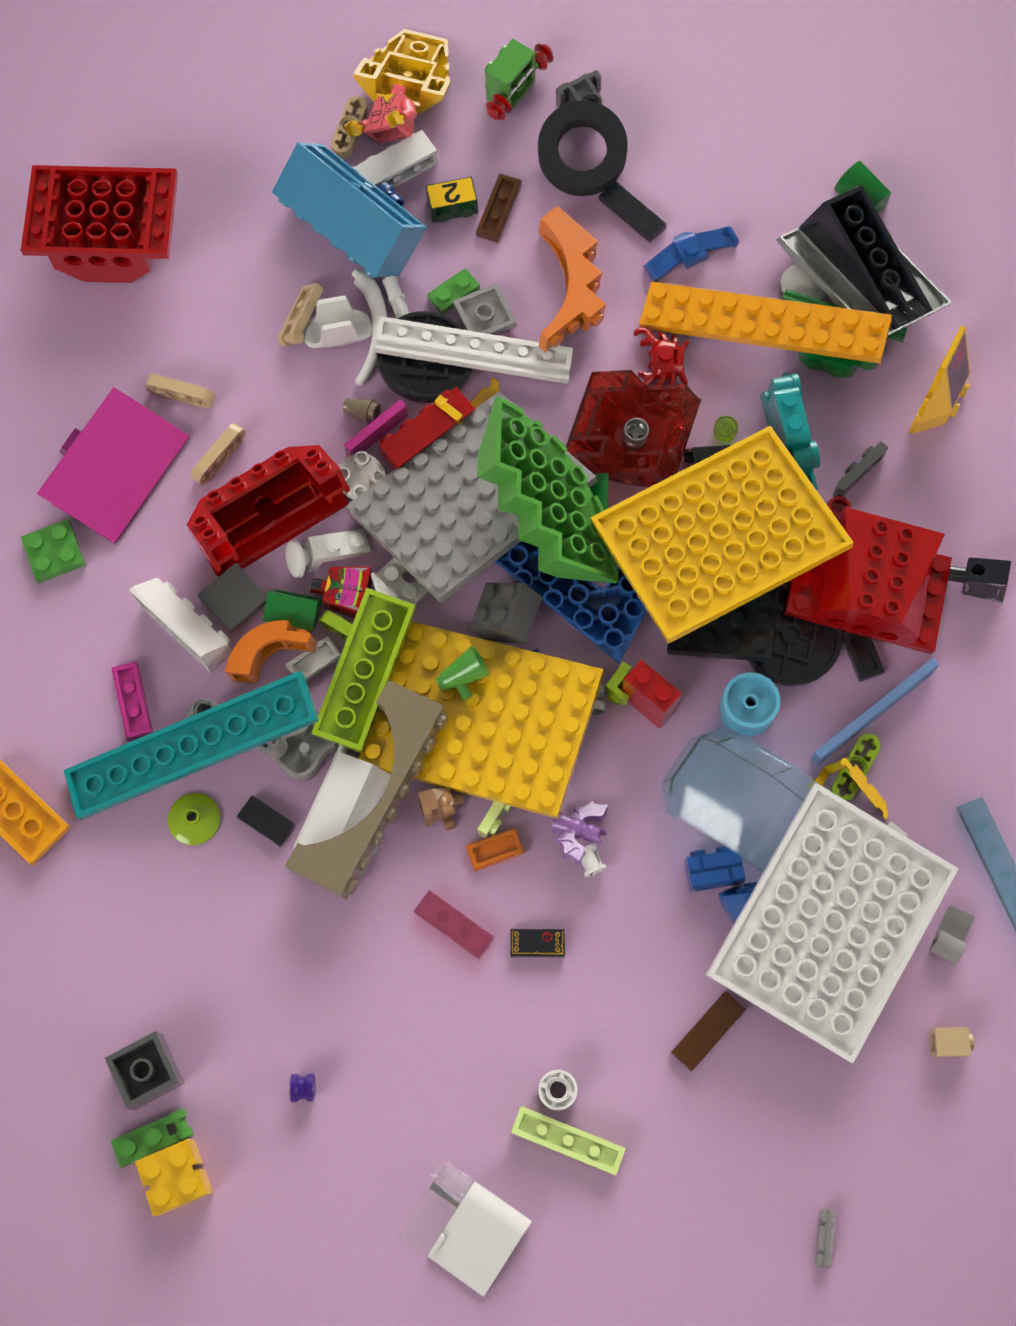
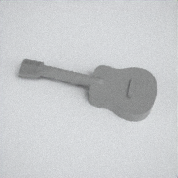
(304, 754)

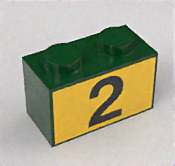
(452, 199)

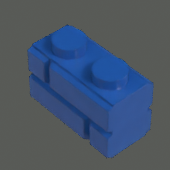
(714, 869)

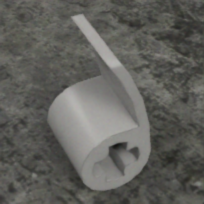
(950, 935)

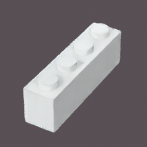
(400, 161)

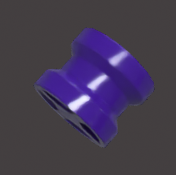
(302, 1087)

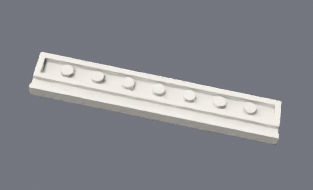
(472, 350)

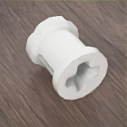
(592, 861)

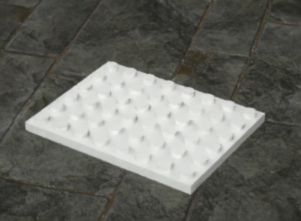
(832, 922)

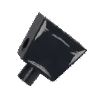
(983, 578)

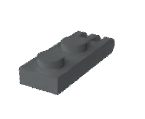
(856, 472)

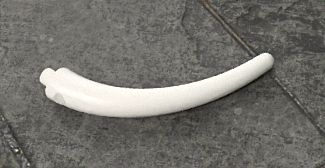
(376, 304)

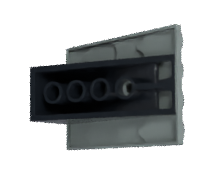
(858, 263)

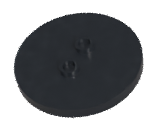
(422, 379)
(800, 649)

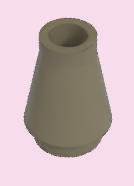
(364, 409)

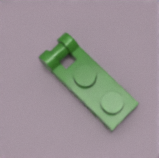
(151, 1138)

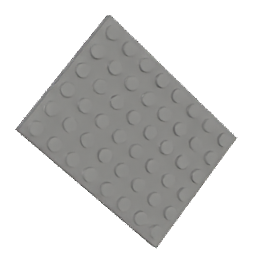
(439, 513)

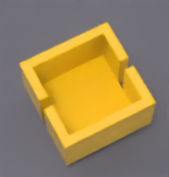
(172, 1177)

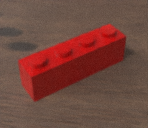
(423, 430)

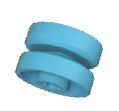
(758, 692)

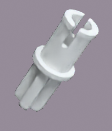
(395, 296)

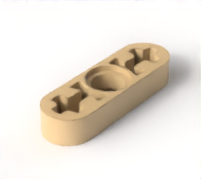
(347, 116)
(180, 391)
(218, 454)

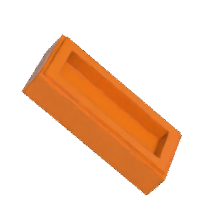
(494, 849)

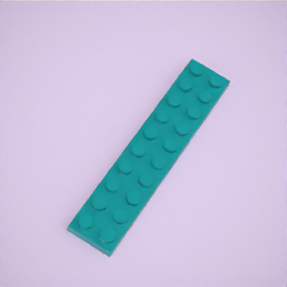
(190, 745)

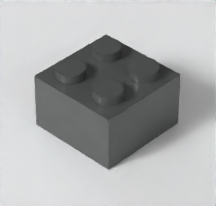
(506, 612)
(144, 1070)

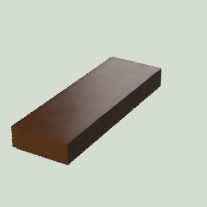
(498, 208)
(708, 1031)

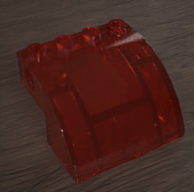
(600, 422)

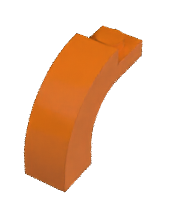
(261, 642)

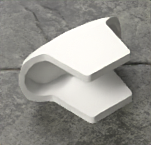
(336, 324)

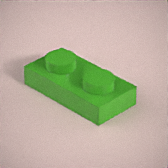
(452, 289)

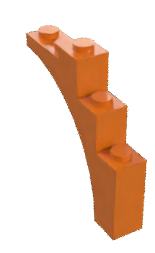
(575, 252)

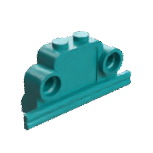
(788, 419)

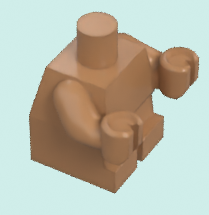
(439, 805)

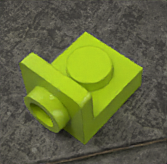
(613, 687)

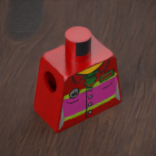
(343, 588)

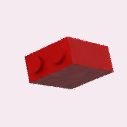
(651, 694)

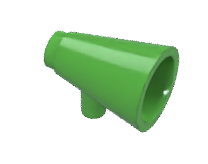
(464, 670)

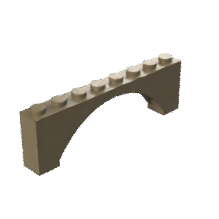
(340, 860)

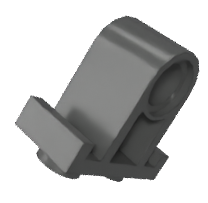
(580, 89)

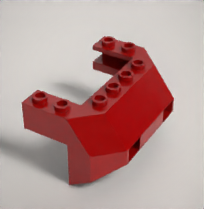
(267, 506)

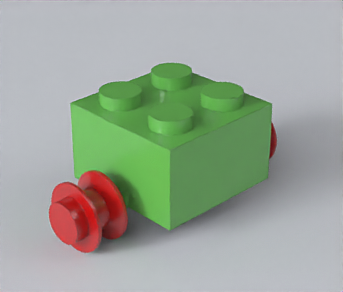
(513, 75)

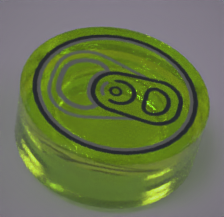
(725, 428)

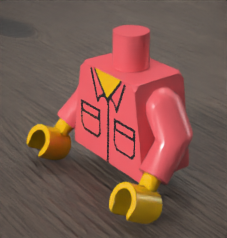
(390, 118)

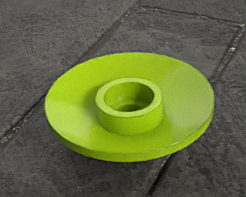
(204, 825)

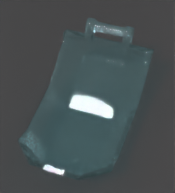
(736, 793)

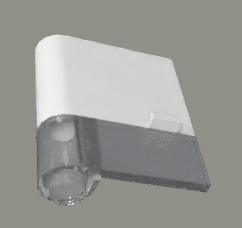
(465, 1228)

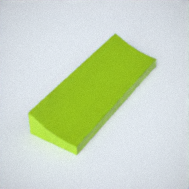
(364, 670)

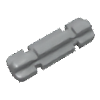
(825, 1238)

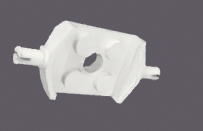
(390, 582)

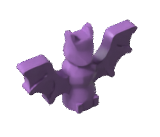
(574, 827)

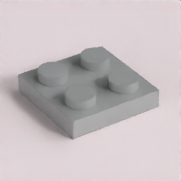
(485, 311)

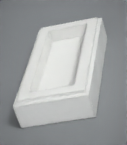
(315, 663)

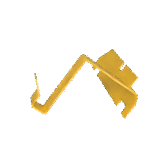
(480, 398)
(860, 779)

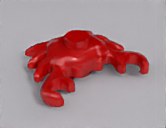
(665, 356)

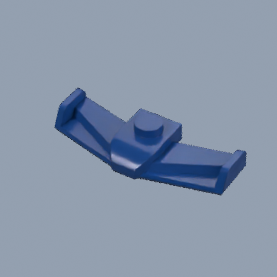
(689, 250)

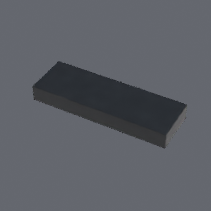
(632, 211)

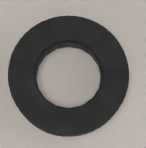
(576, 115)

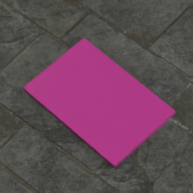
(113, 465)

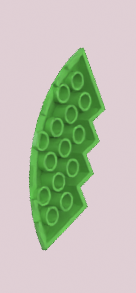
(546, 493)

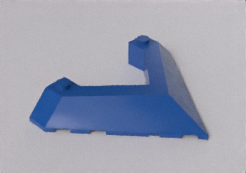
(602, 615)

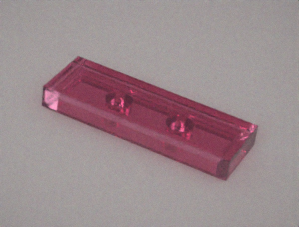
(453, 924)

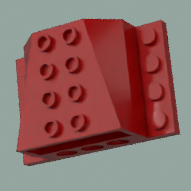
(100, 219)
(881, 587)

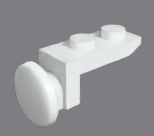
(325, 549)

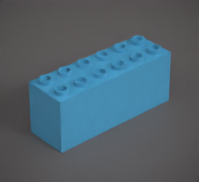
(348, 210)

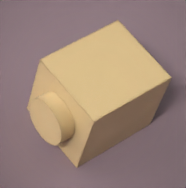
(951, 1042)

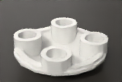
(797, 280)
(361, 472)

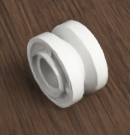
(567, 1080)

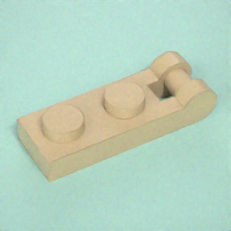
(299, 315)

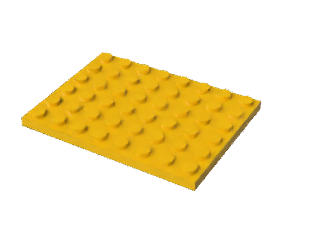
(720, 533)
(515, 732)

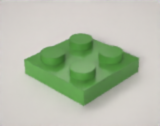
(53, 551)

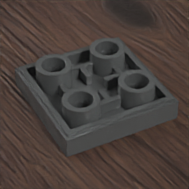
(233, 597)

